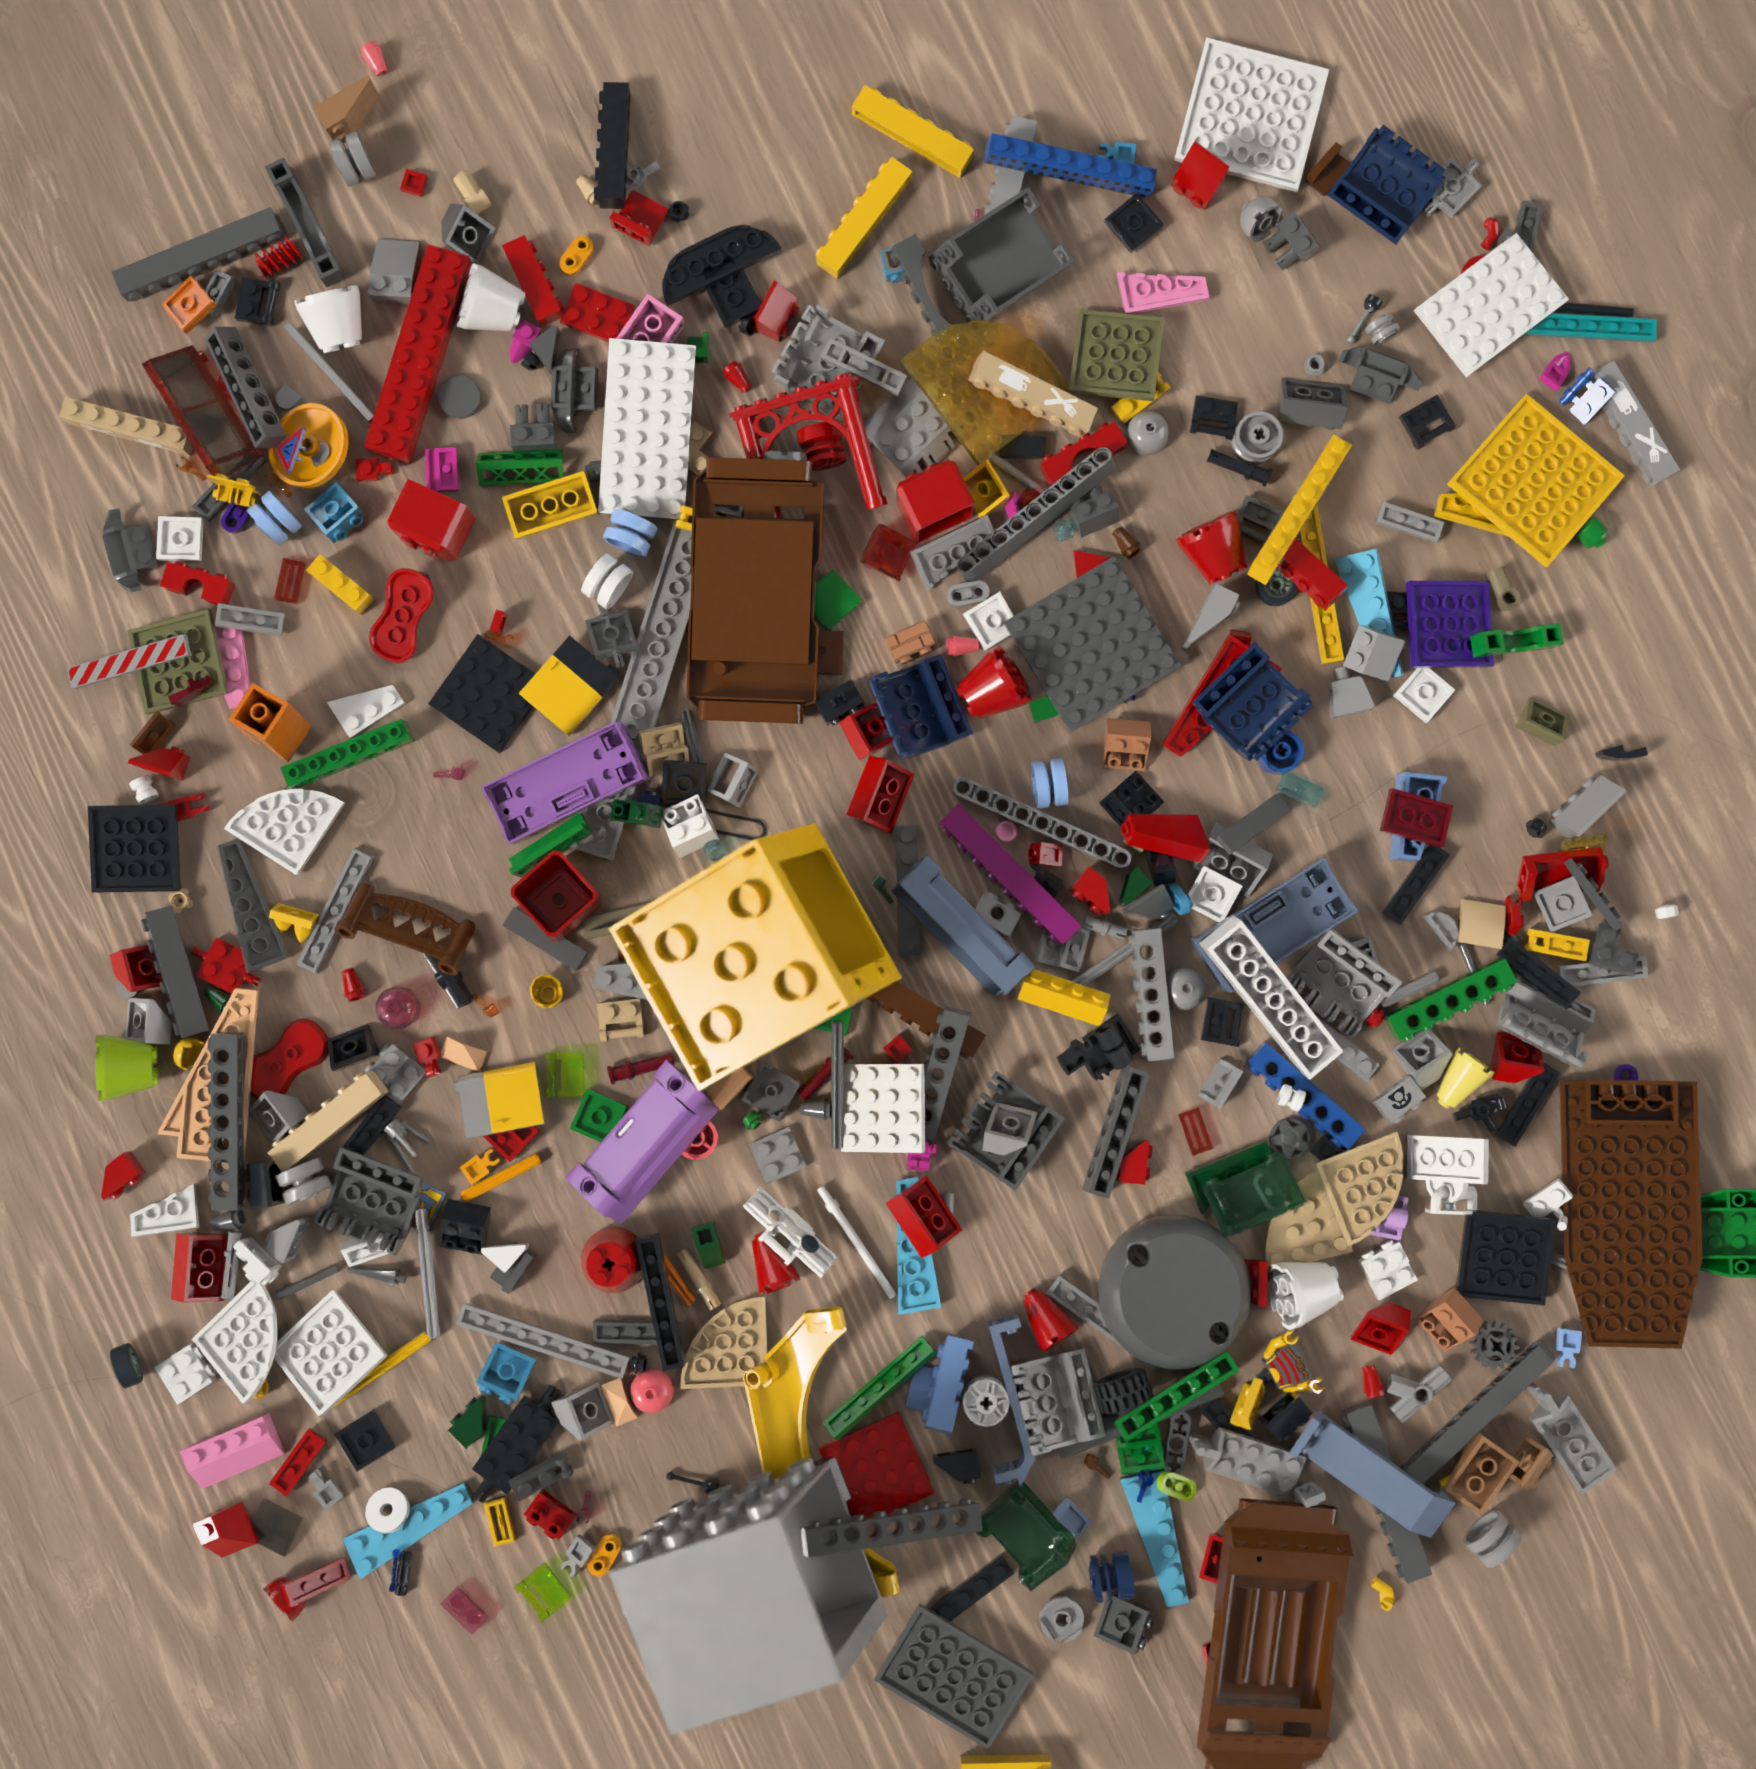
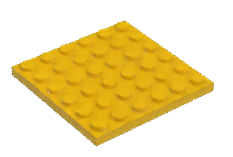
(1536, 480)

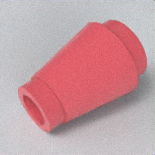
(373, 56)
(961, 645)

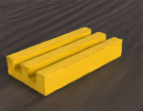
(495, 1503)

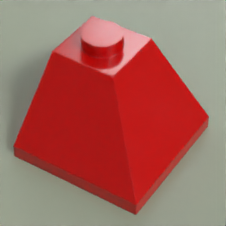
(164, 762)
(136, 968)
(1515, 1059)
(1383, 1328)
(226, 1530)

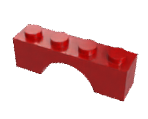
(1107, 436)

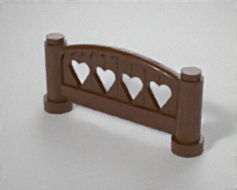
(448, 949)

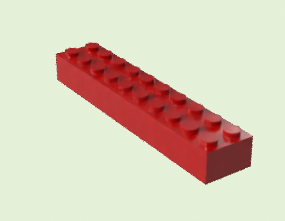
(418, 354)

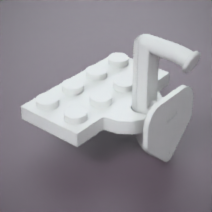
(1448, 1168)

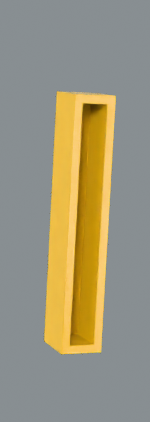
(912, 131)
(864, 217)

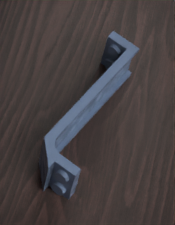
(1020, 1467)
(1373, 1476)

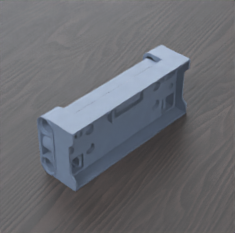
(1289, 915)
(961, 928)

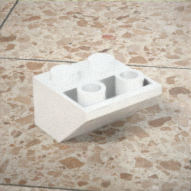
(688, 826)

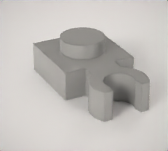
(579, 1553)

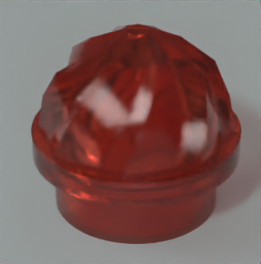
(1028, 496)

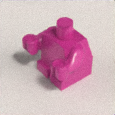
(920, 1161)

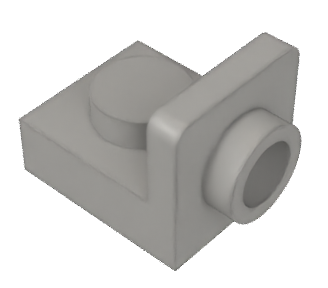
(1309, 1494)

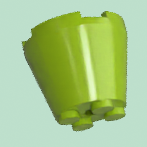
(124, 1066)

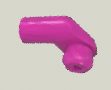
(1012, 505)

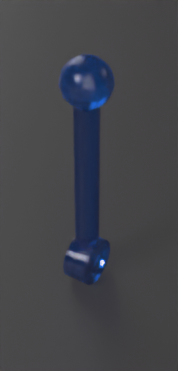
(395, 1553)

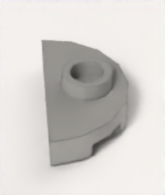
(1444, 927)

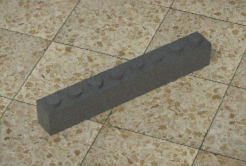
(198, 255)
(1403, 1543)

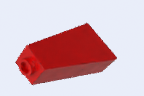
(1167, 834)

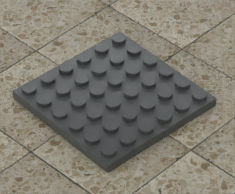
(1092, 644)

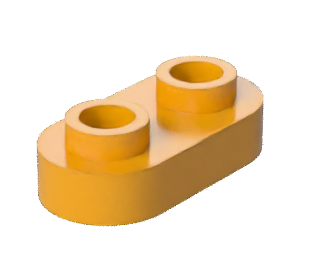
(576, 254)
(604, 1555)

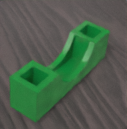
(1524, 640)

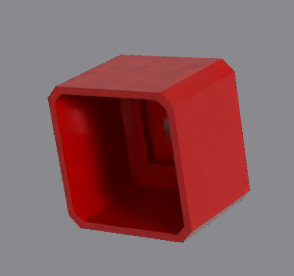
(934, 500)
(430, 521)
(545, 881)

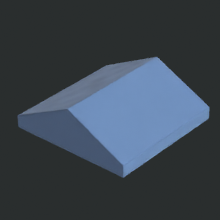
(919, 1389)

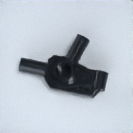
(1482, 1109)

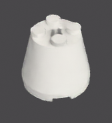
(489, 302)
(333, 318)
(1302, 1291)

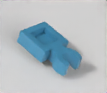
(1121, 151)

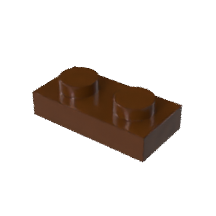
(153, 733)

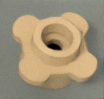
(175, 897)

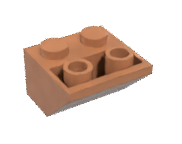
(1126, 744)
(1450, 1320)

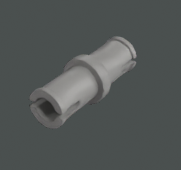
(1104, 927)

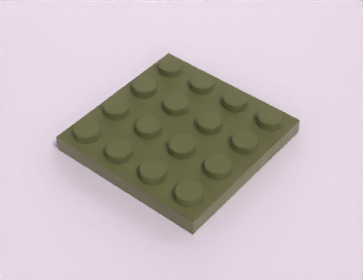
(1116, 355)
(166, 679)

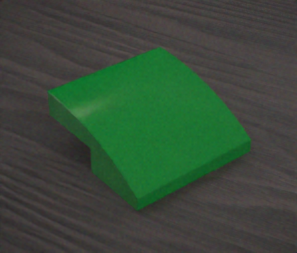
(834, 600)
(1134, 1458)

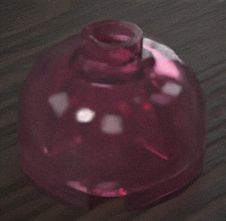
(397, 1007)

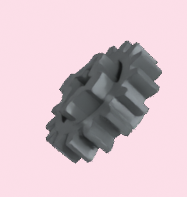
(1501, 1340)

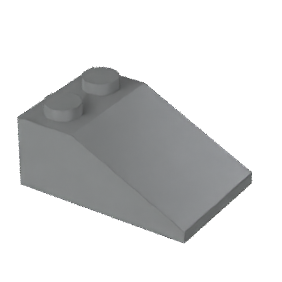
(394, 271)
(1216, 608)

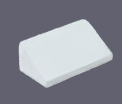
(358, 1252)

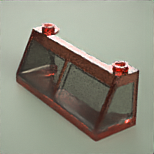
(202, 410)

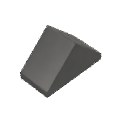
(546, 347)

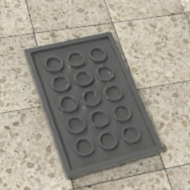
(954, 1676)

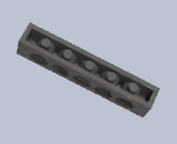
(245, 387)
(959, 1021)
(1115, 1132)

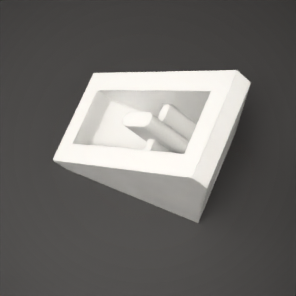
(505, 1255)

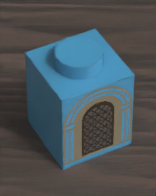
(890, 270)

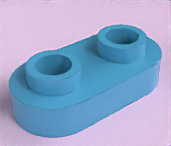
(1181, 901)

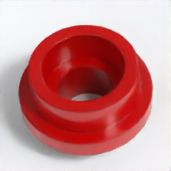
(1375, 1018)

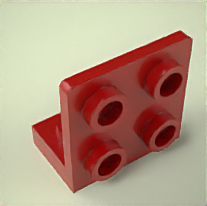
(640, 218)
(1258, 1277)

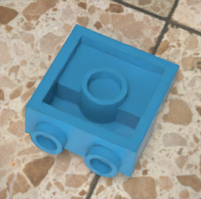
(335, 513)
(505, 1373)

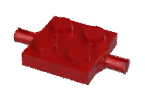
(223, 966)

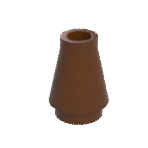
(1127, 543)

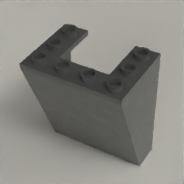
(998, 259)

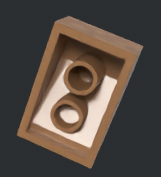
(347, 108)
(726, 1089)
(1533, 1460)
(1480, 1473)

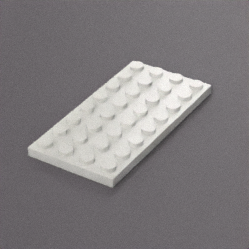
(646, 428)

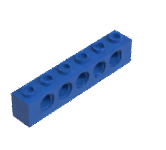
(1350, 1129)

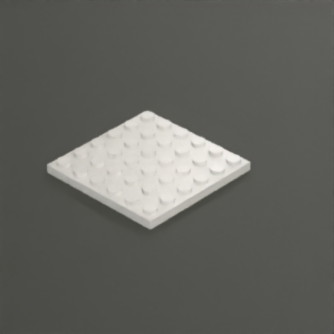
(1253, 112)

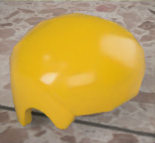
(546, 991)
(187, 1052)

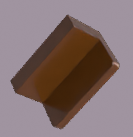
(1327, 170)

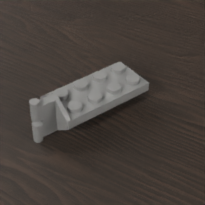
(1570, 1439)
(1249, 1460)

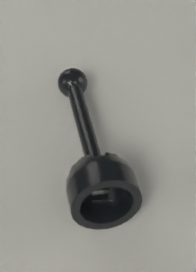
(709, 1484)

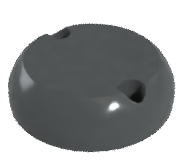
(1174, 1291)

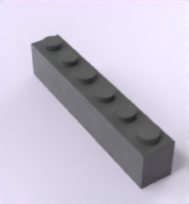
(175, 972)

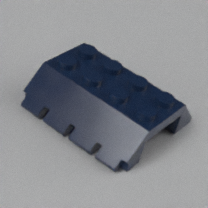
(1387, 184)
(1252, 704)
(920, 707)

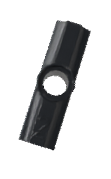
(451, 983)

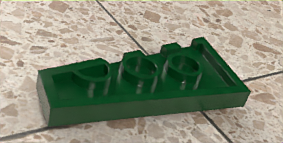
(1225, 1168)

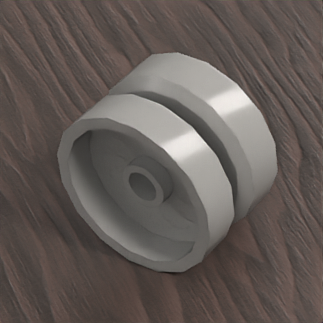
(350, 159)
(1266, 429)
(304, 1184)
(1492, 1538)

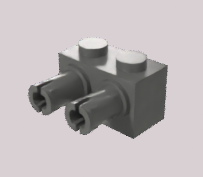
(1298, 235)
(533, 436)
(1095, 513)

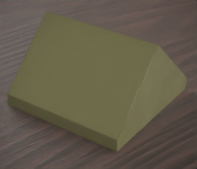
(1543, 722)

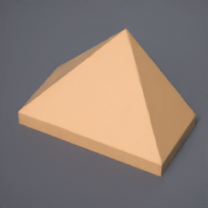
(463, 1054)
(618, 1401)

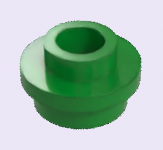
(752, 1120)

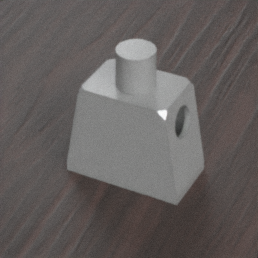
(1348, 695)

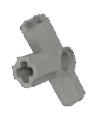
(1407, 1389)

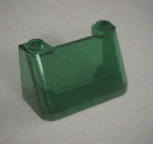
(1255, 1195)
(1028, 1534)

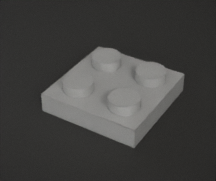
(1562, 903)
(777, 1155)

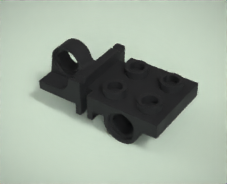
(1103, 1049)

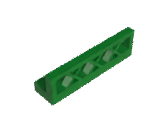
(519, 460)
(556, 840)

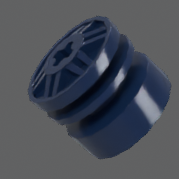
(1111, 1577)

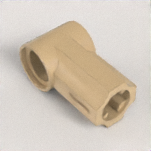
(473, 196)

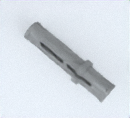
(228, 1291)

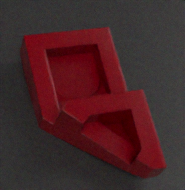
(196, 688)

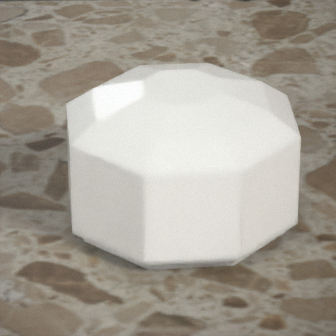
(1666, 911)

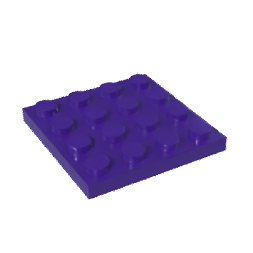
(1444, 619)

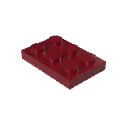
(1416, 818)

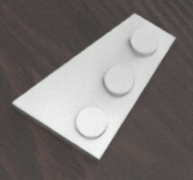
(365, 709)
(171, 1214)

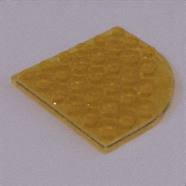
(974, 414)

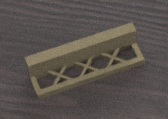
(599, 925)

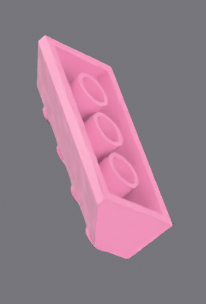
(233, 1451)

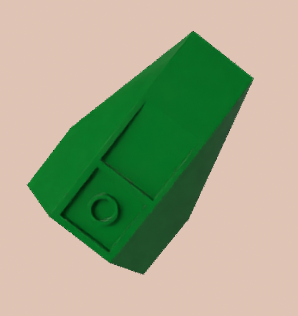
(1729, 1233)

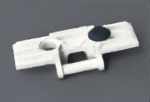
(794, 1228)

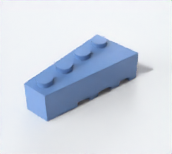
(947, 1385)

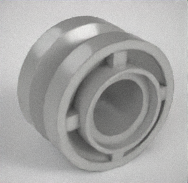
(1382, 329)

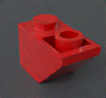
(1134, 1164)
(119, 1174)

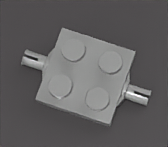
(1455, 189)

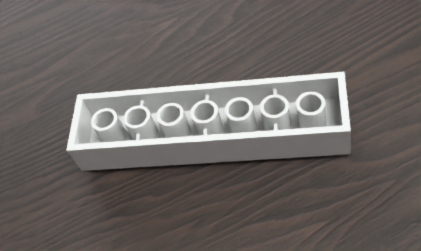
(1271, 997)

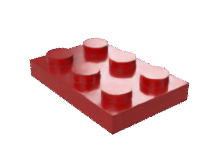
(596, 313)

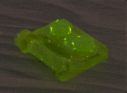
(571, 1074)
(549, 1589)

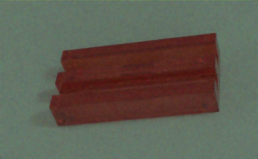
(281, 580)
(1203, 1128)

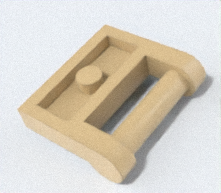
(619, 1013)

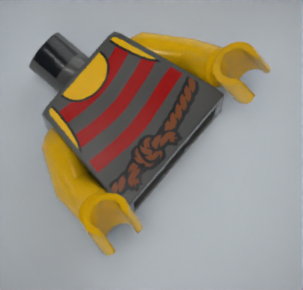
(1286, 1366)

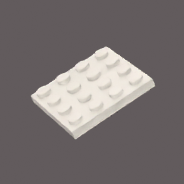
(884, 1108)
(328, 1353)

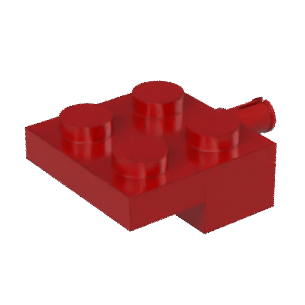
(512, 1142)

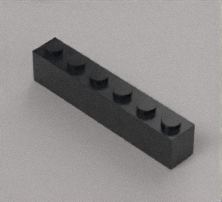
(613, 145)
(660, 1302)

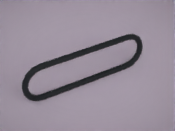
(738, 817)

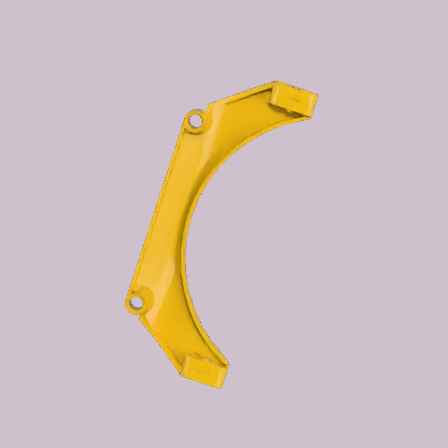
(780, 1405)

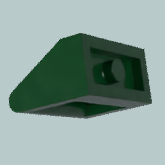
(1133, 886)

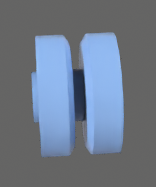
(272, 520)
(630, 532)
(1049, 783)

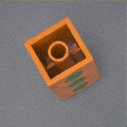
(270, 722)

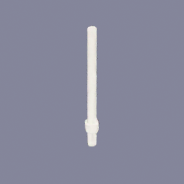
(833, 1206)

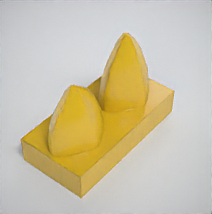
(301, 919)

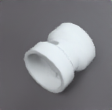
(143, 789)
(1291, 1097)

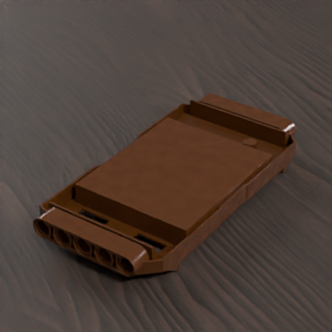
(754, 592)
(1274, 1634)

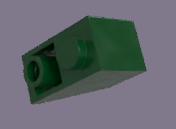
(637, 813)
(708, 1244)
(471, 1424)

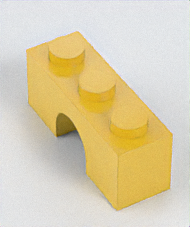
(340, 584)

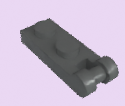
(540, 1476)

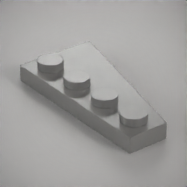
(942, 554)

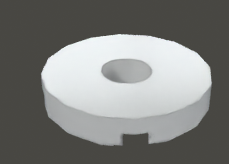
(379, 1501)

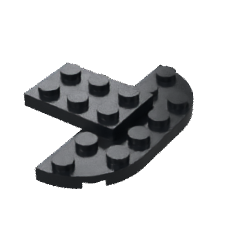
(719, 268)

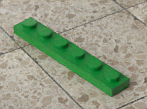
(879, 1388)

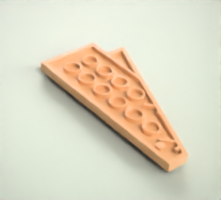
(189, 1113)

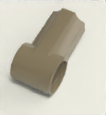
(1503, 586)

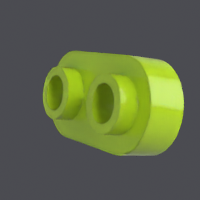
(1175, 1484)

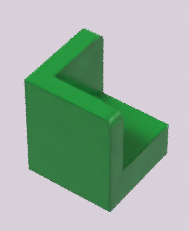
(702, 347)

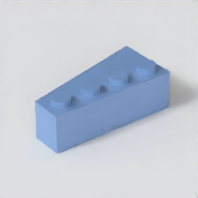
(1422, 785)

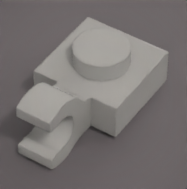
(327, 1491)

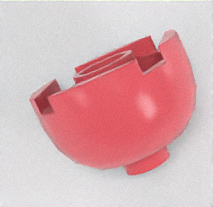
(703, 1143)
(652, 1390)

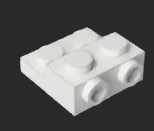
(260, 1266)
(1387, 1269)
(186, 1373)

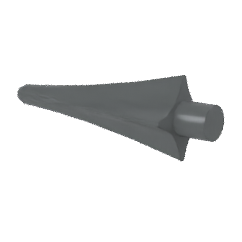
(387, 1276)

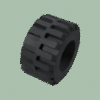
(1123, 1390)

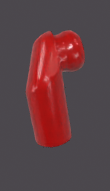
(1493, 227)

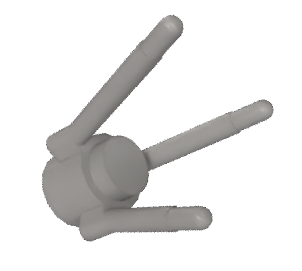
(396, 1133)

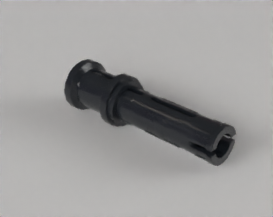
(1250, 471)

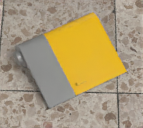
(500, 1100)

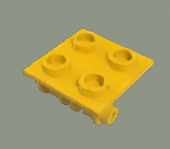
(229, 490)

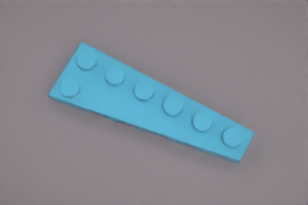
(1368, 593)
(915, 1275)
(1159, 1537)
(372, 1548)

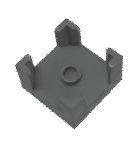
(771, 1091)

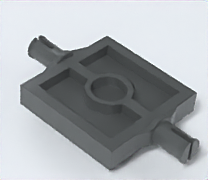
(611, 635)

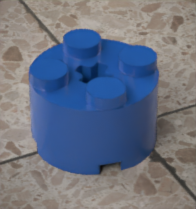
(1293, 753)

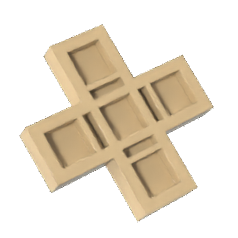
(698, 438)

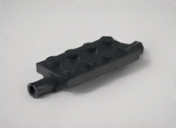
(516, 1443)

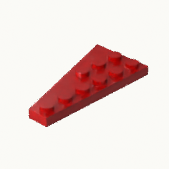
(1190, 725)

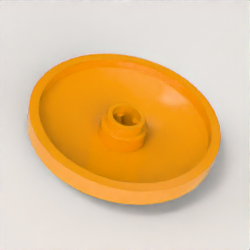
(321, 426)

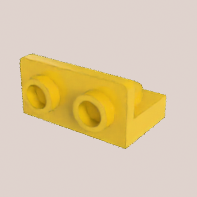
(1248, 1404)

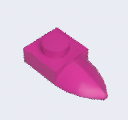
(521, 338)
(1556, 371)

